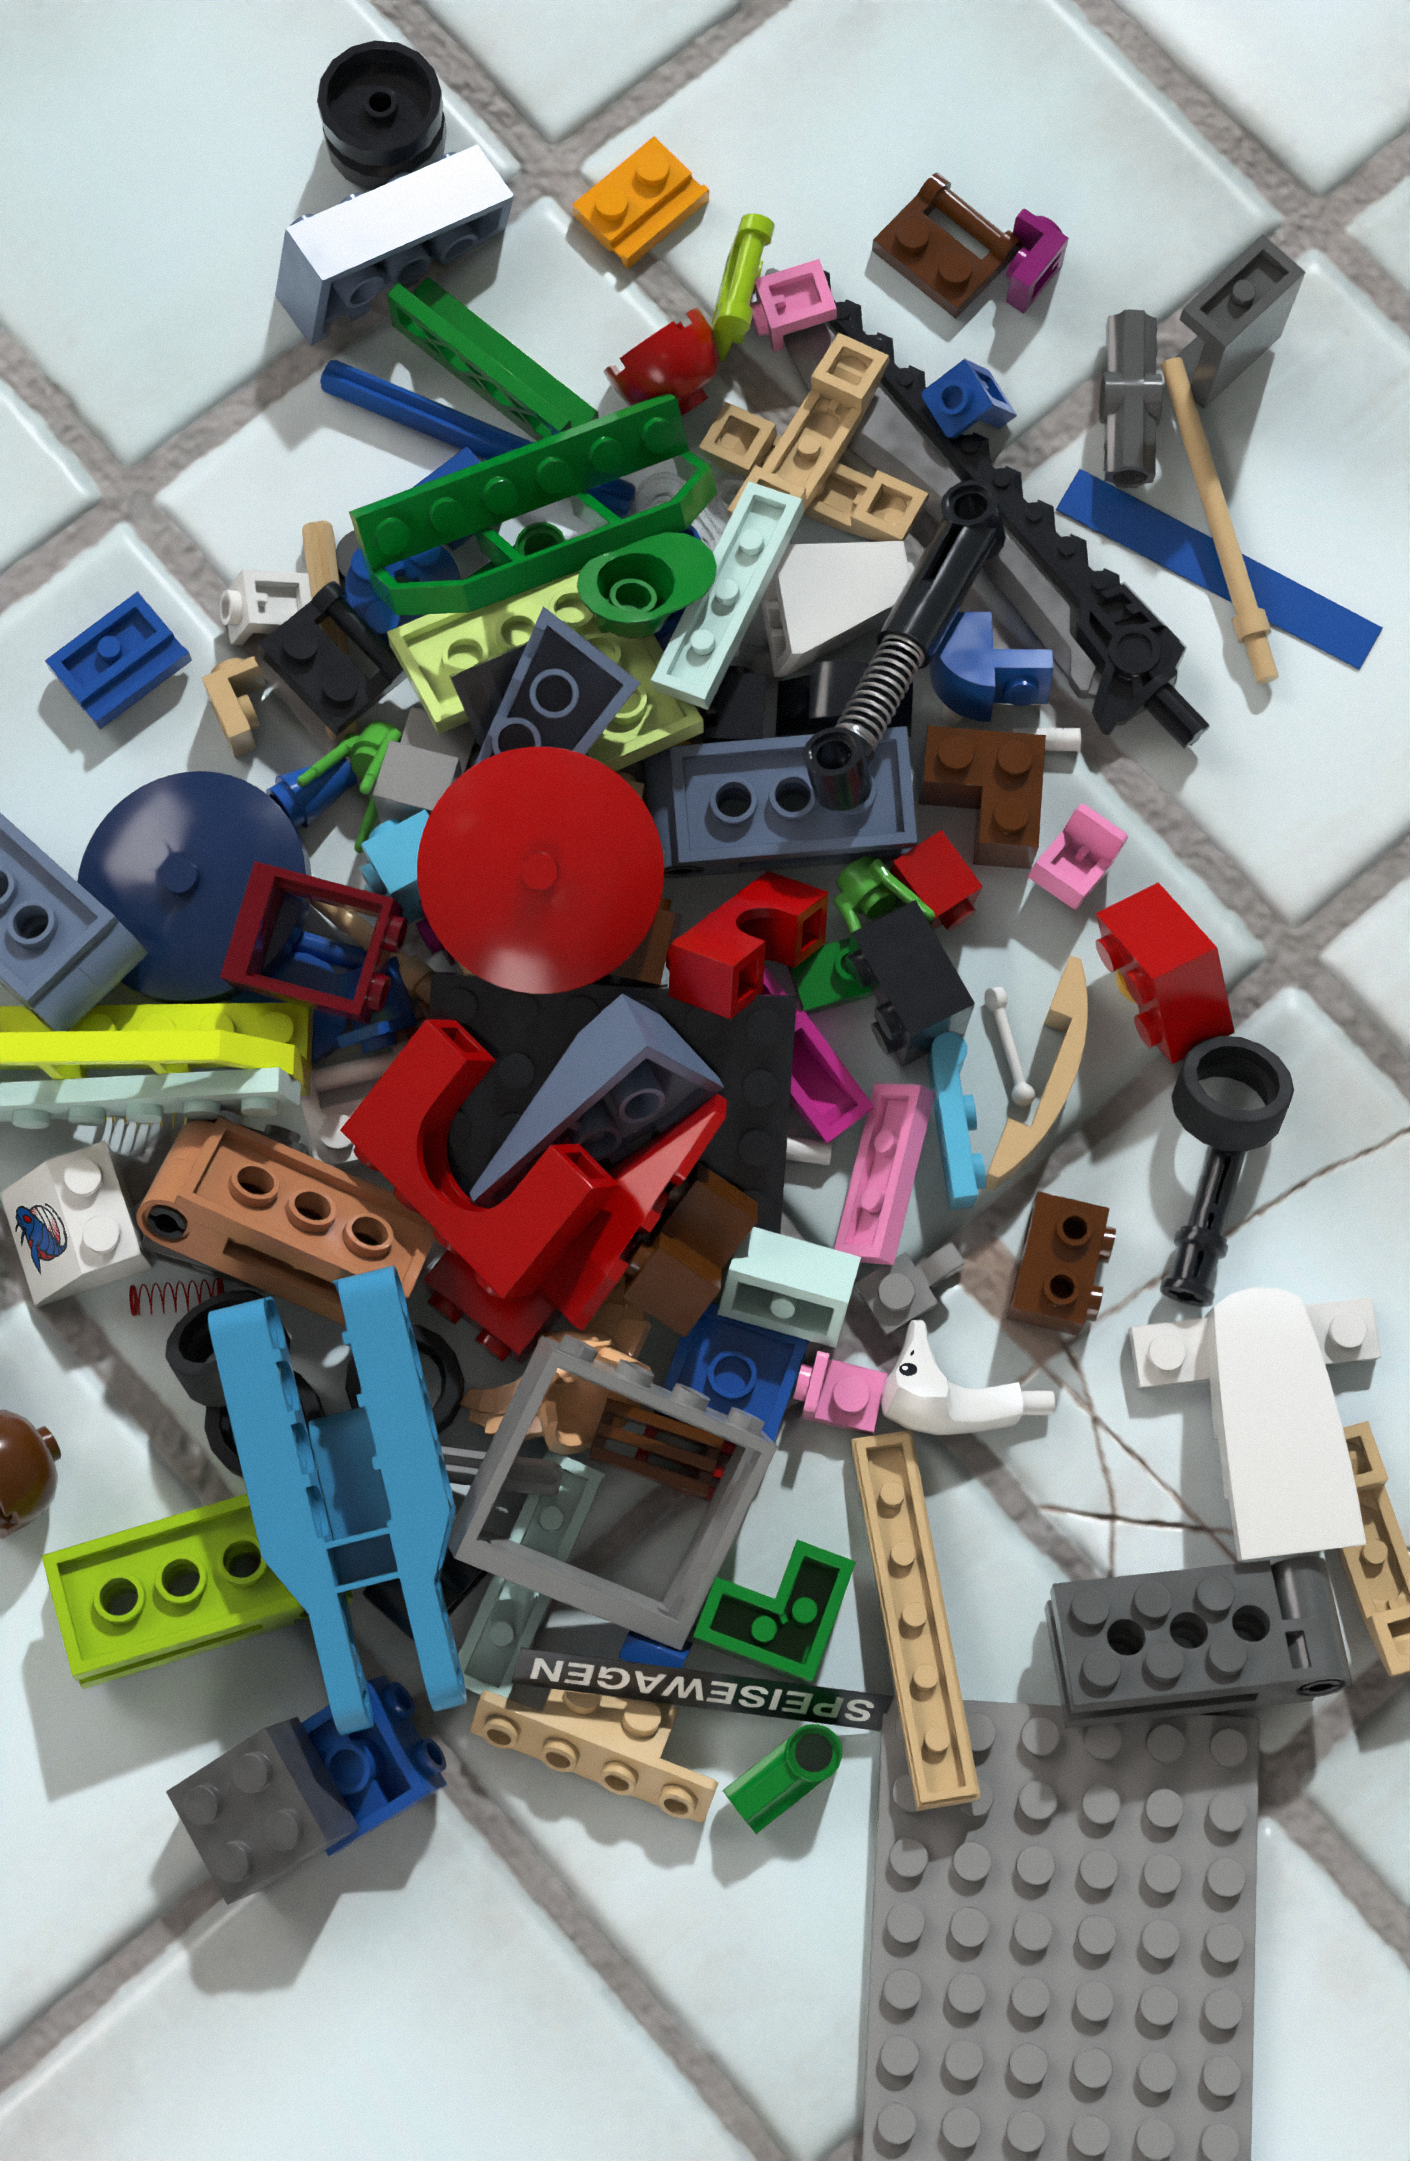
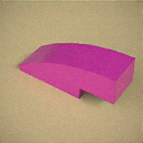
(820, 1083)

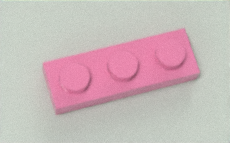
(884, 1172)

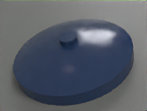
(176, 875)

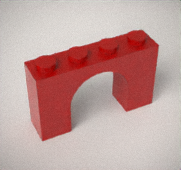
(404, 1136)

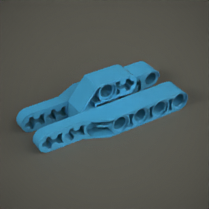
(377, 1477)

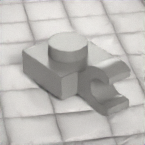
(903, 1291)

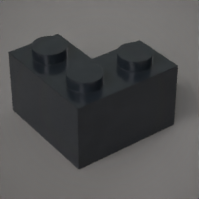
(912, 981)

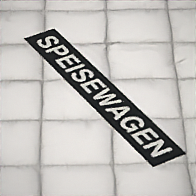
(700, 1689)

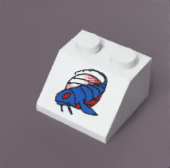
(74, 1224)

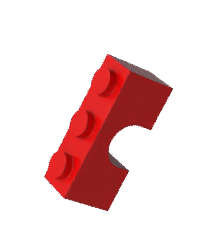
(724, 955)

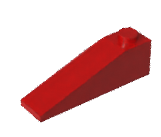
(599, 1254)

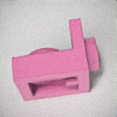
(792, 302)
(840, 1394)

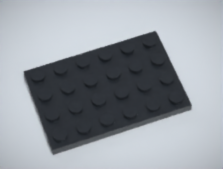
(534, 1031)

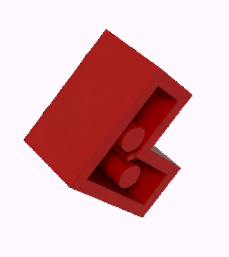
(1167, 970)

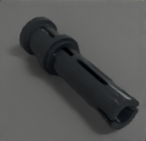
(1200, 1246)

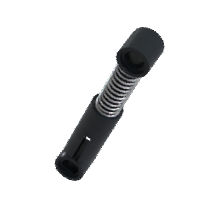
(909, 638)

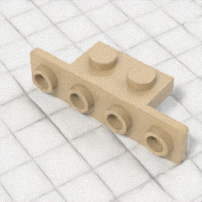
(601, 1740)

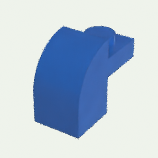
(974, 675)

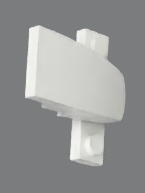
(1272, 1410)

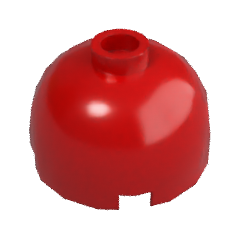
(669, 361)

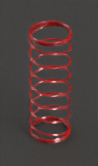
(135, 1307)

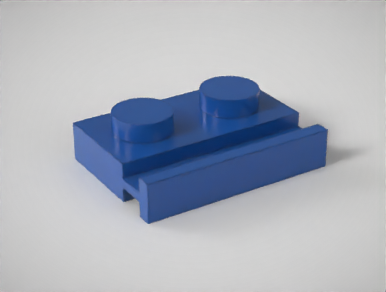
(118, 660)

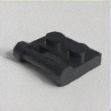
(321, 670)

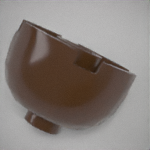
(26, 1471)

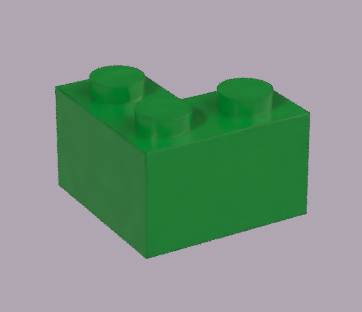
(782, 1632)

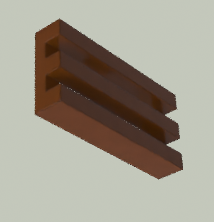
(662, 1424)

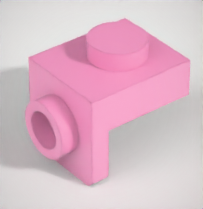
(1078, 857)

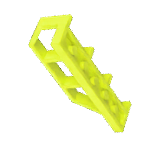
(163, 1039)

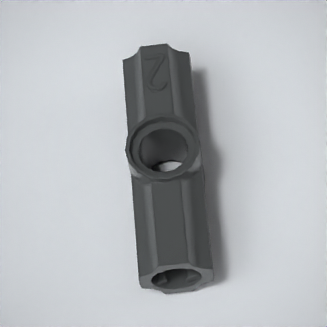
(1130, 399)

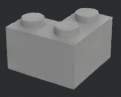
(422, 766)

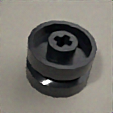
(381, 112)

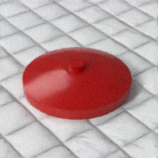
(540, 870)

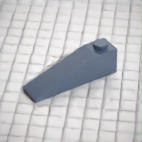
(606, 1091)

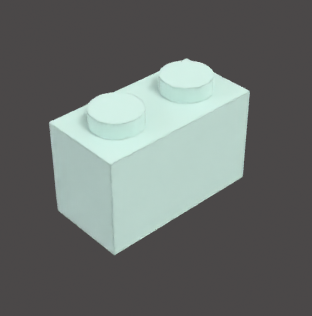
(789, 1286)

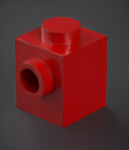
(940, 880)

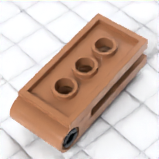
(278, 1216)

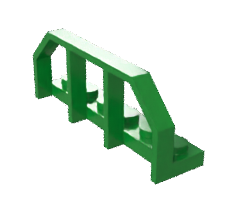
(521, 483)

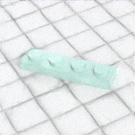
(717, 622)
(512, 1613)

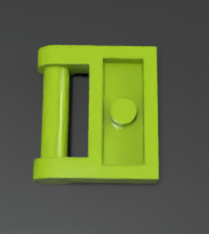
(743, 266)

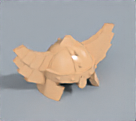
(572, 1404)

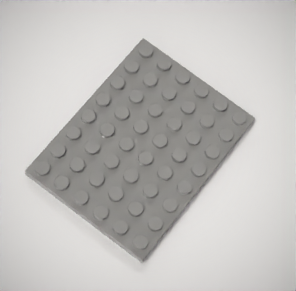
(1068, 1946)

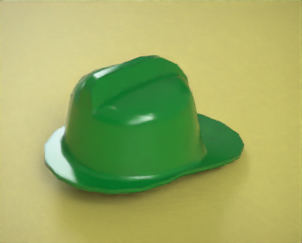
(646, 582)

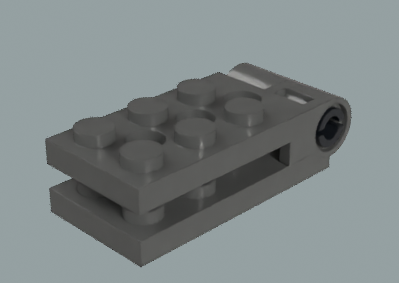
(1280, 1605)

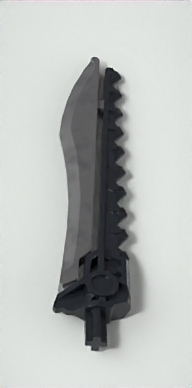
(1114, 626)

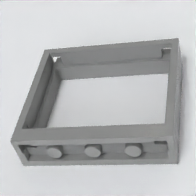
(661, 1621)

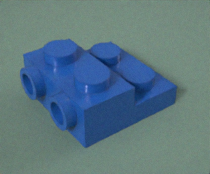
(381, 1767)

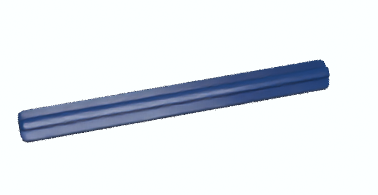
(445, 423)

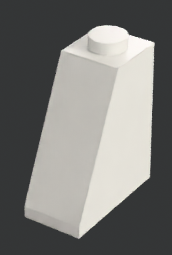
(829, 598)

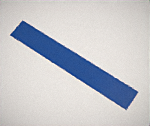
(1196, 559)

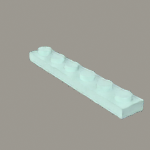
(148, 1097)

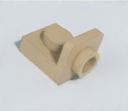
(228, 696)

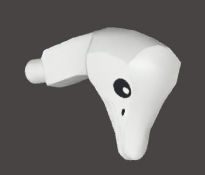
(926, 1402)

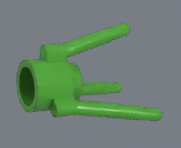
(366, 761)
(871, 890)

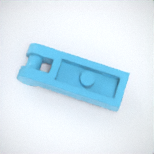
(954, 1118)

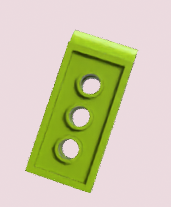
(161, 1625)

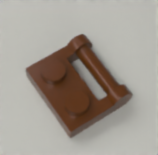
(936, 259)

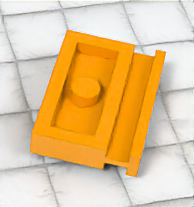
(640, 202)

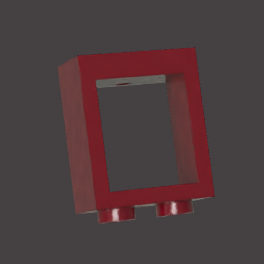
(257, 923)

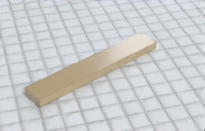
(914, 1621)

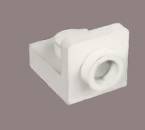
(262, 602)

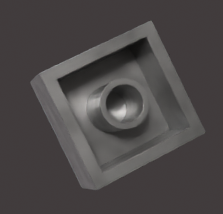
(262, 1809)

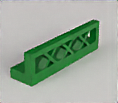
(486, 361)

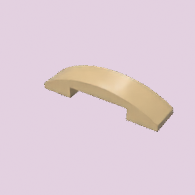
(824, 422)
(849, 501)
(1070, 1015)
(1380, 1569)

